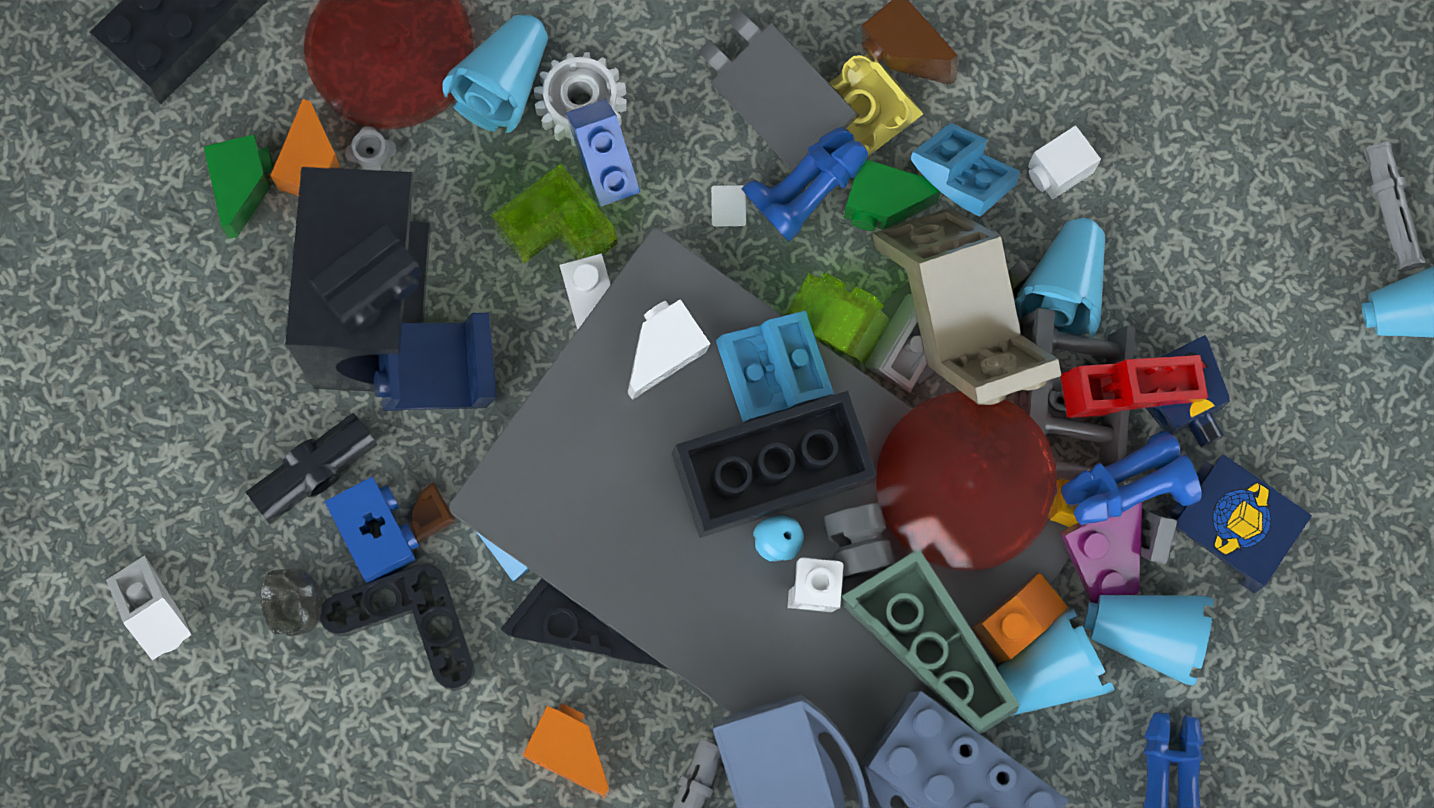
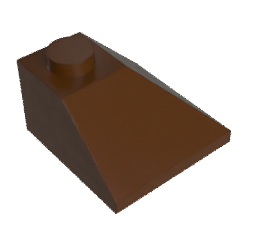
(908, 43)

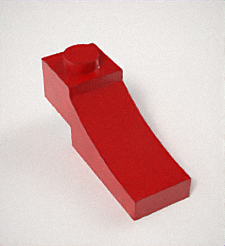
(1133, 385)

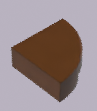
(430, 514)

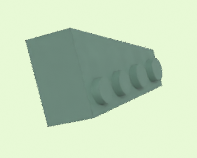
(928, 634)

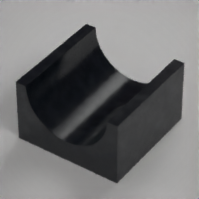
(332, 216)

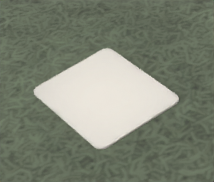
(728, 206)

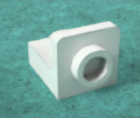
(816, 585)

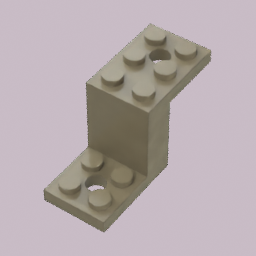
(966, 306)

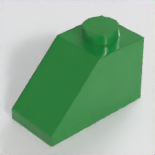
(238, 179)
(887, 196)

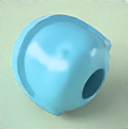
(778, 538)

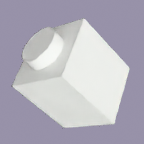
(1063, 163)

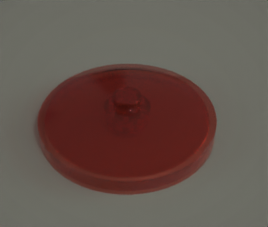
(386, 57)
(966, 481)

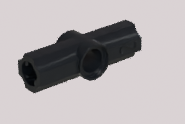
(311, 468)

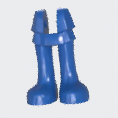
(830, 160)
(1102, 499)
(1161, 758)

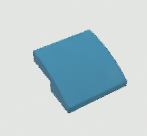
(960, 170)
(774, 366)

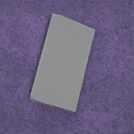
(900, 351)

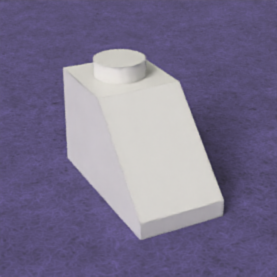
(665, 345)
(148, 608)

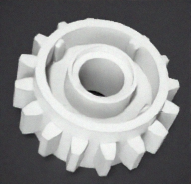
(574, 77)

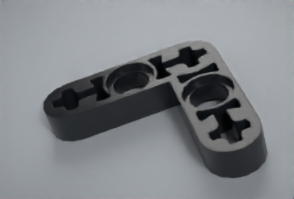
(407, 603)

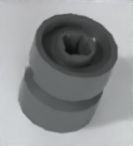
(859, 540)

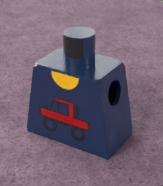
(1199, 414)

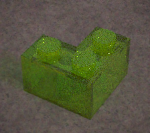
(551, 211)
(841, 318)

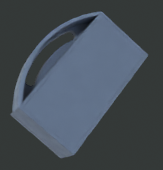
(778, 760)
(944, 763)

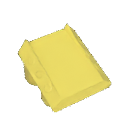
(878, 100)

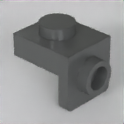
(1157, 536)

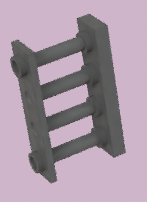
(1113, 432)

